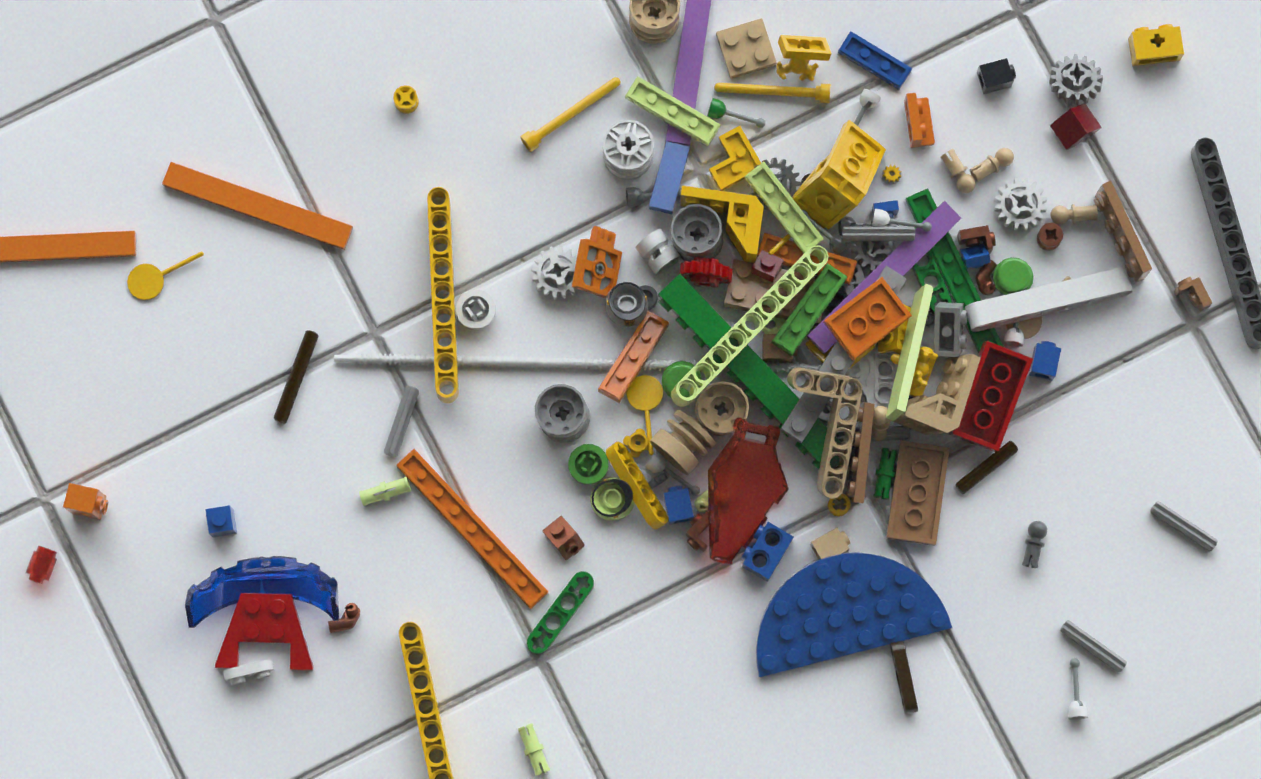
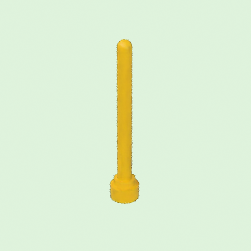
(819, 93)
(533, 139)

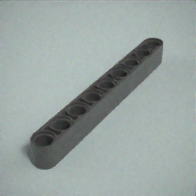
(1233, 231)

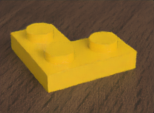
(740, 162)

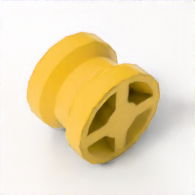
(403, 95)

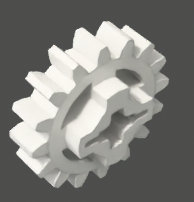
(1013, 198)
(548, 275)

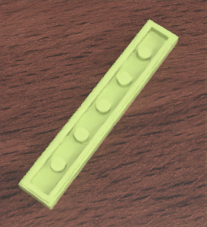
(909, 352)

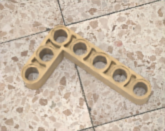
(835, 423)

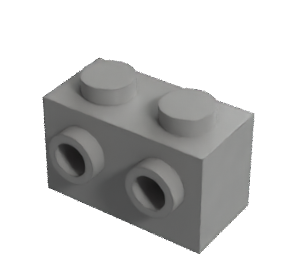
(949, 329)

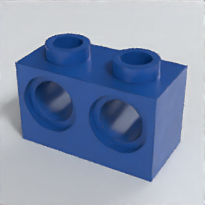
(772, 554)

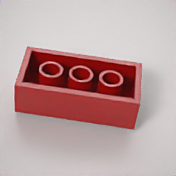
(993, 396)

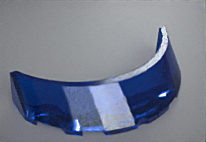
(265, 576)

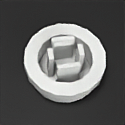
(475, 309)

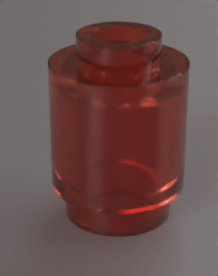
(41, 564)

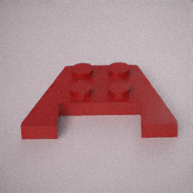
(265, 620)

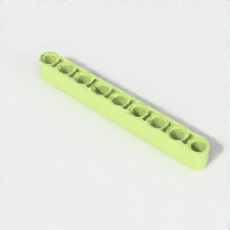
(745, 335)

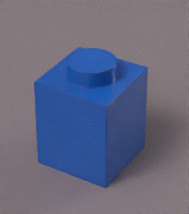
(1045, 360)
(678, 505)
(221, 521)

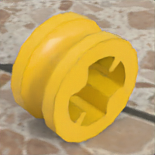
(839, 512)

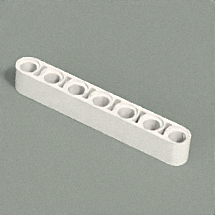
(1048, 299)

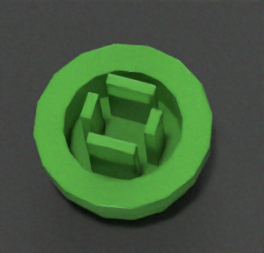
(1012, 276)
(674, 374)
(588, 464)

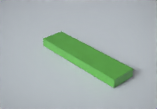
(809, 309)

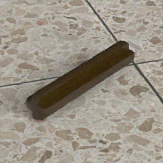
(986, 467)

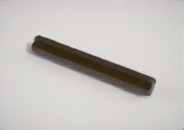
(296, 376)

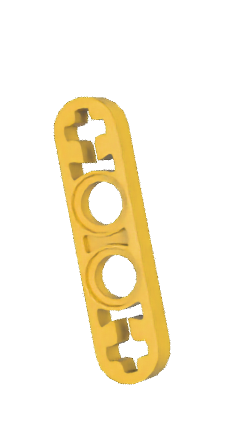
(642, 493)

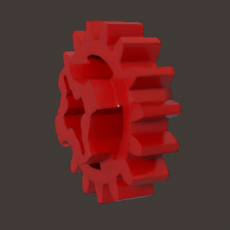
(706, 272)

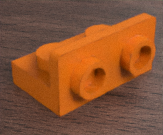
(918, 121)

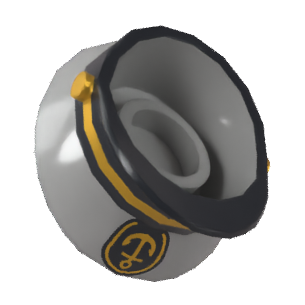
(626, 304)

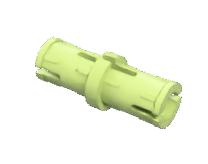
(401, 485)
(533, 749)

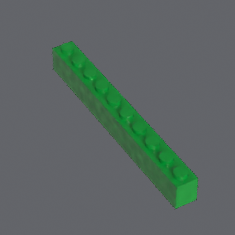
(746, 367)

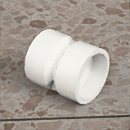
(651, 246)

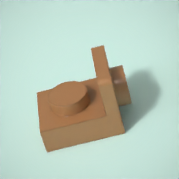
(1198, 294)

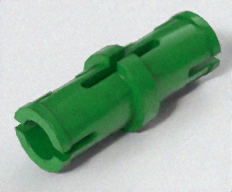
(885, 473)

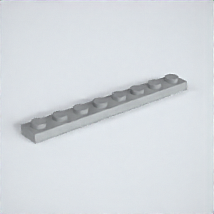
(837, 362)

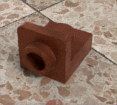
(973, 236)

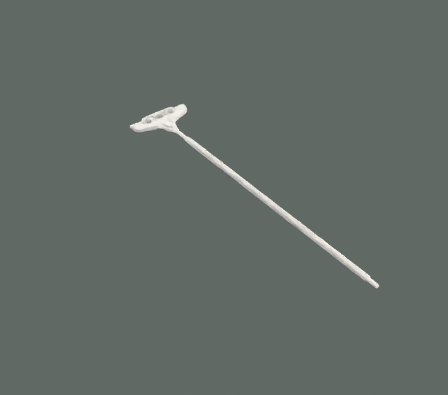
(864, 371)

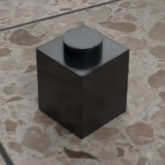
(996, 75)

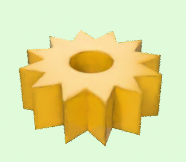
(891, 169)

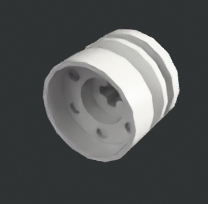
(628, 163)

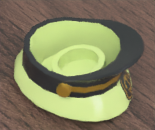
(612, 499)

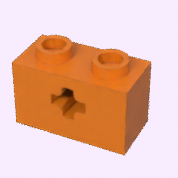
(85, 501)

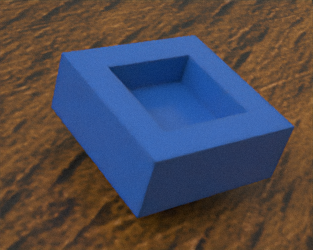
(890, 207)
(975, 256)

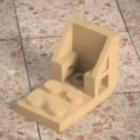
(944, 409)

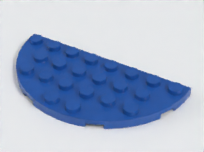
(844, 609)

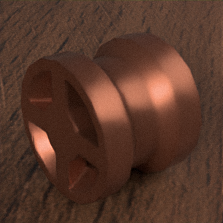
(1047, 241)

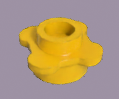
(629, 441)

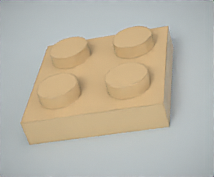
(746, 48)

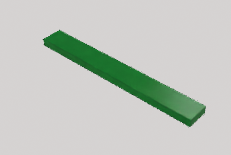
(951, 267)

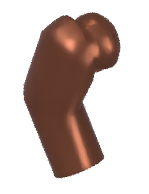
(984, 279)
(348, 619)

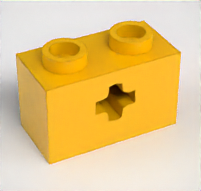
(1145, 53)

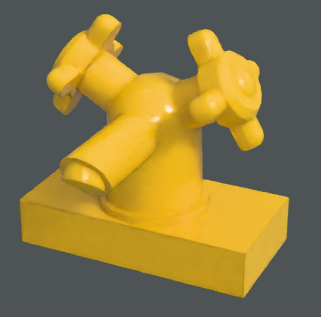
(800, 51)
(923, 369)

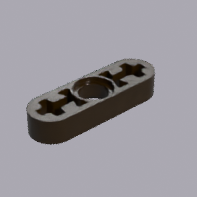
(903, 677)

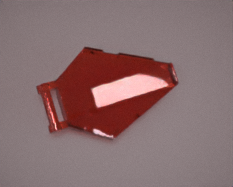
(742, 489)

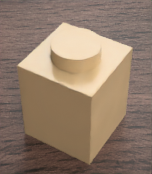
(831, 544)

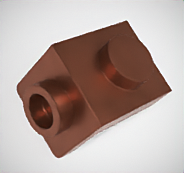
(699, 524)
(563, 537)

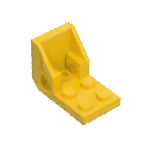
(841, 177)
(743, 230)

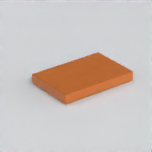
(867, 318)

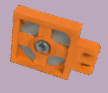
(597, 263)

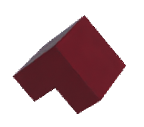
(1075, 126)

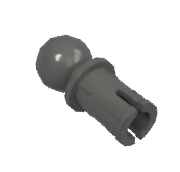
(1037, 530)

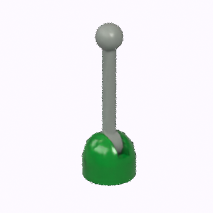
(718, 109)

